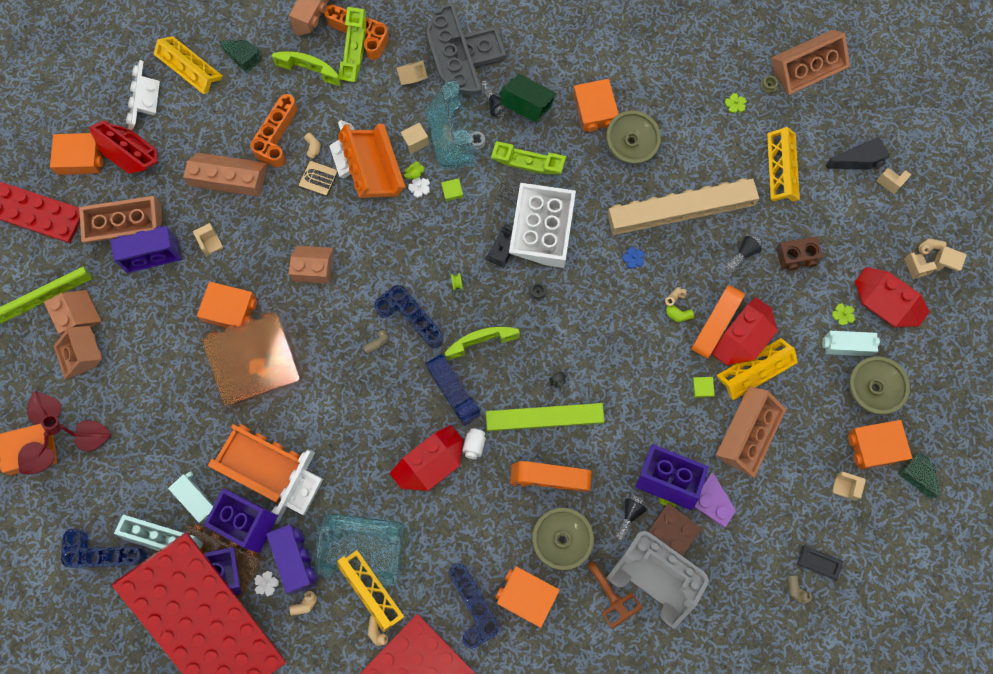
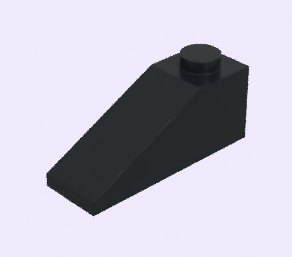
(861, 157)

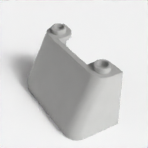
(662, 575)

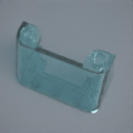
(451, 147)
(375, 539)

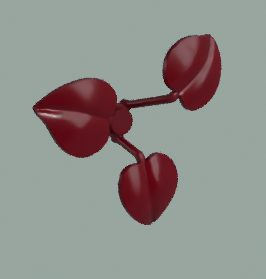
(44, 410)

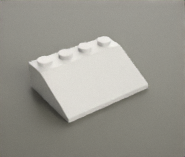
(542, 224)

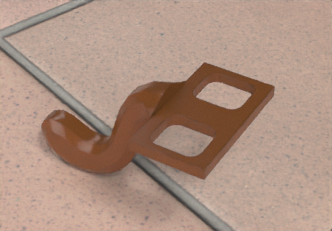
(616, 602)

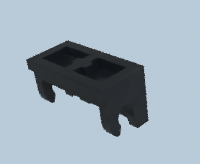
(499, 252)

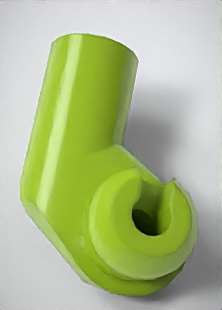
(677, 315)

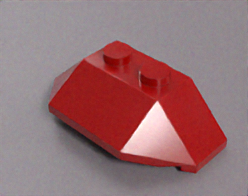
(123, 147)
(890, 298)
(747, 334)
(430, 461)

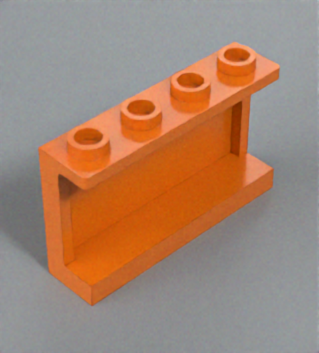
(371, 162)
(256, 462)

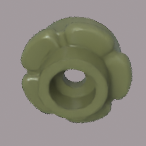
(769, 80)

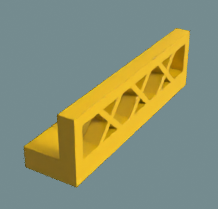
(184, 64)
(789, 162)
(761, 369)
(364, 594)

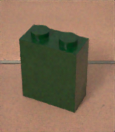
(527, 97)

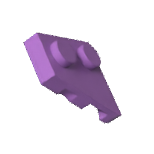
(714, 502)

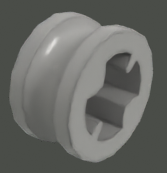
(477, 134)

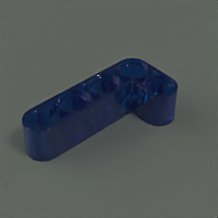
(413, 318)
(451, 387)
(104, 554)
(470, 602)

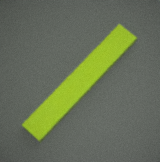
(44, 293)
(545, 417)

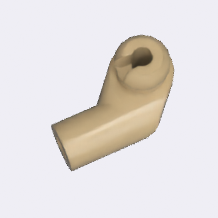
(314, 146)
(930, 244)
(675, 295)
(306, 604)
(375, 635)

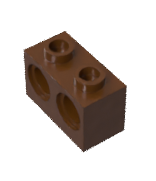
(797, 250)

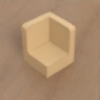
(412, 72)
(415, 138)
(892, 181)
(208, 239)
(949, 258)
(918, 267)
(848, 486)

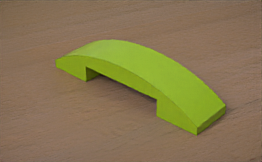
(354, 44)
(289, 59)
(528, 161)
(504, 333)

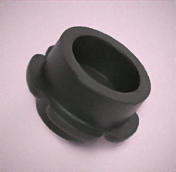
(537, 287)
(558, 379)

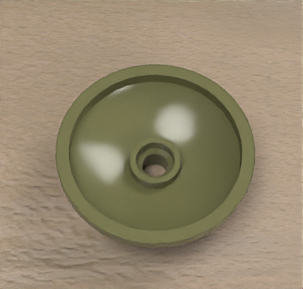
(640, 129)
(887, 377)
(578, 537)

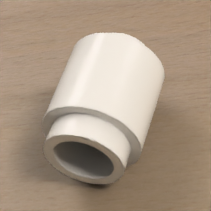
(474, 444)

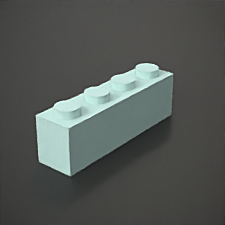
(147, 533)

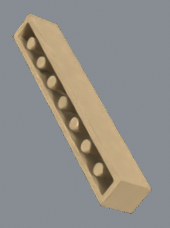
(682, 206)

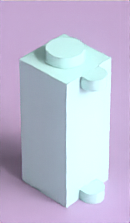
(850, 343)
(192, 497)

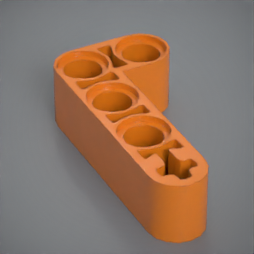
(336, 19)
(285, 110)
(718, 321)
(550, 476)

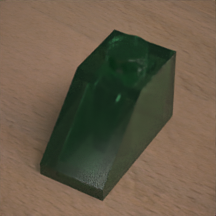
(242, 53)
(921, 474)

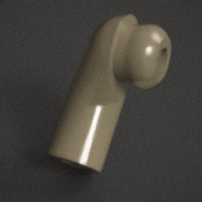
(377, 343)
(796, 592)

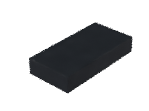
(820, 563)

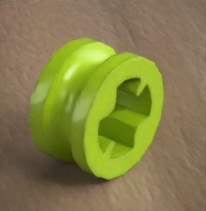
(456, 281)

